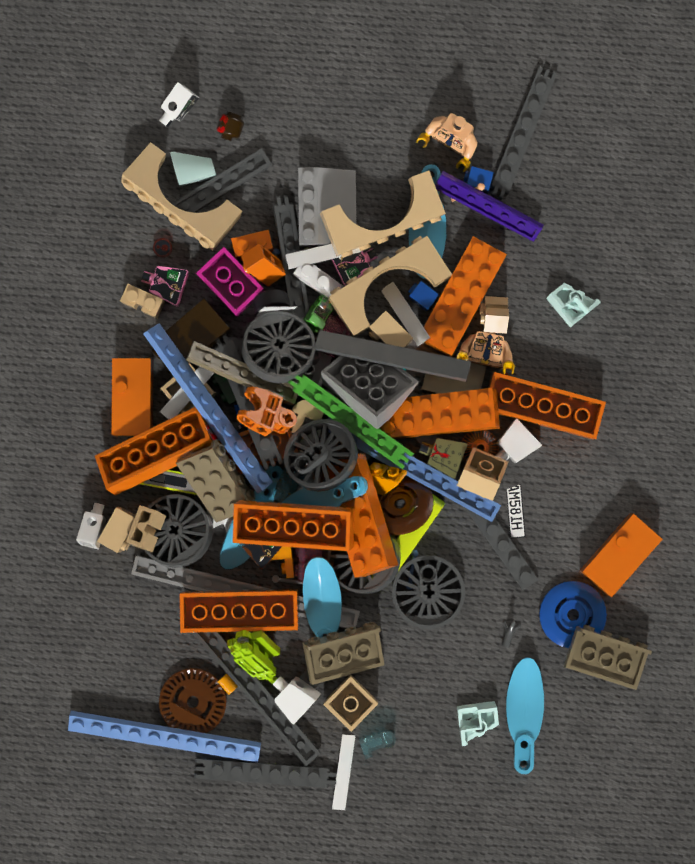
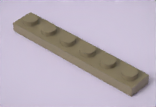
(236, 371)

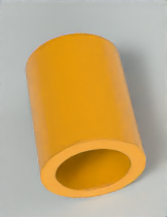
(227, 684)

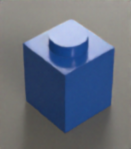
(478, 176)
(423, 295)

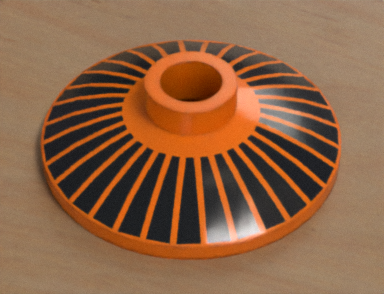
(481, 437)

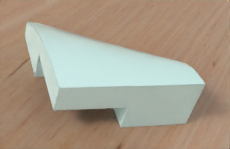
(192, 168)
(566, 299)
(483, 717)

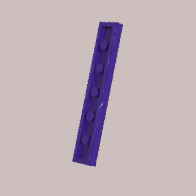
(488, 206)

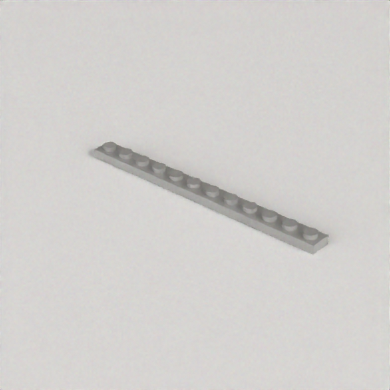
(205, 581)

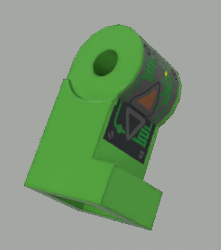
(318, 313)

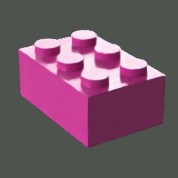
(230, 282)

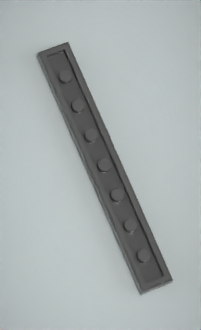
(393, 355)

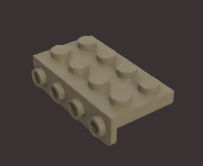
(215, 480)
(343, 653)
(606, 656)

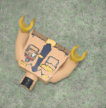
(453, 133)
(487, 350)

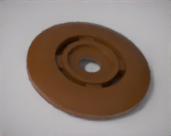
(414, 495)
(198, 684)

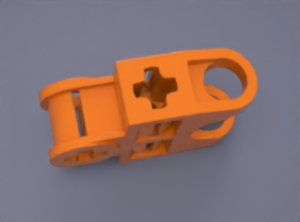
(268, 413)

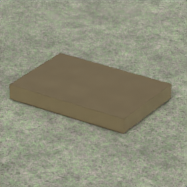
(445, 385)

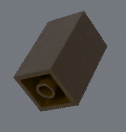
(197, 325)

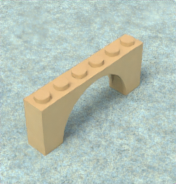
(206, 227)
(348, 236)
(419, 257)

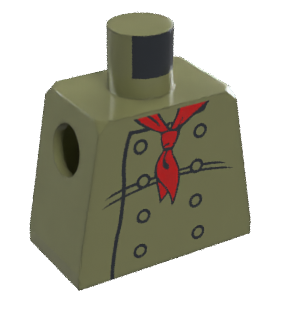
(444, 455)

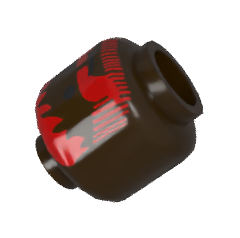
(230, 126)

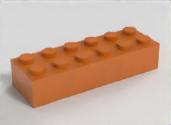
(462, 295)
(547, 406)
(444, 414)
(152, 451)
(293, 525)
(372, 541)
(238, 611)

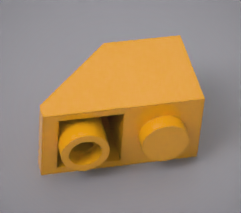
(386, 477)

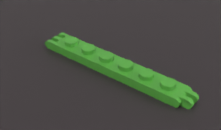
(350, 419)

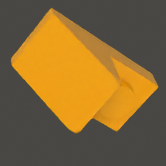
(287, 567)

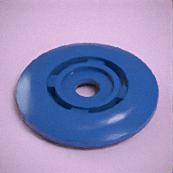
(579, 597)

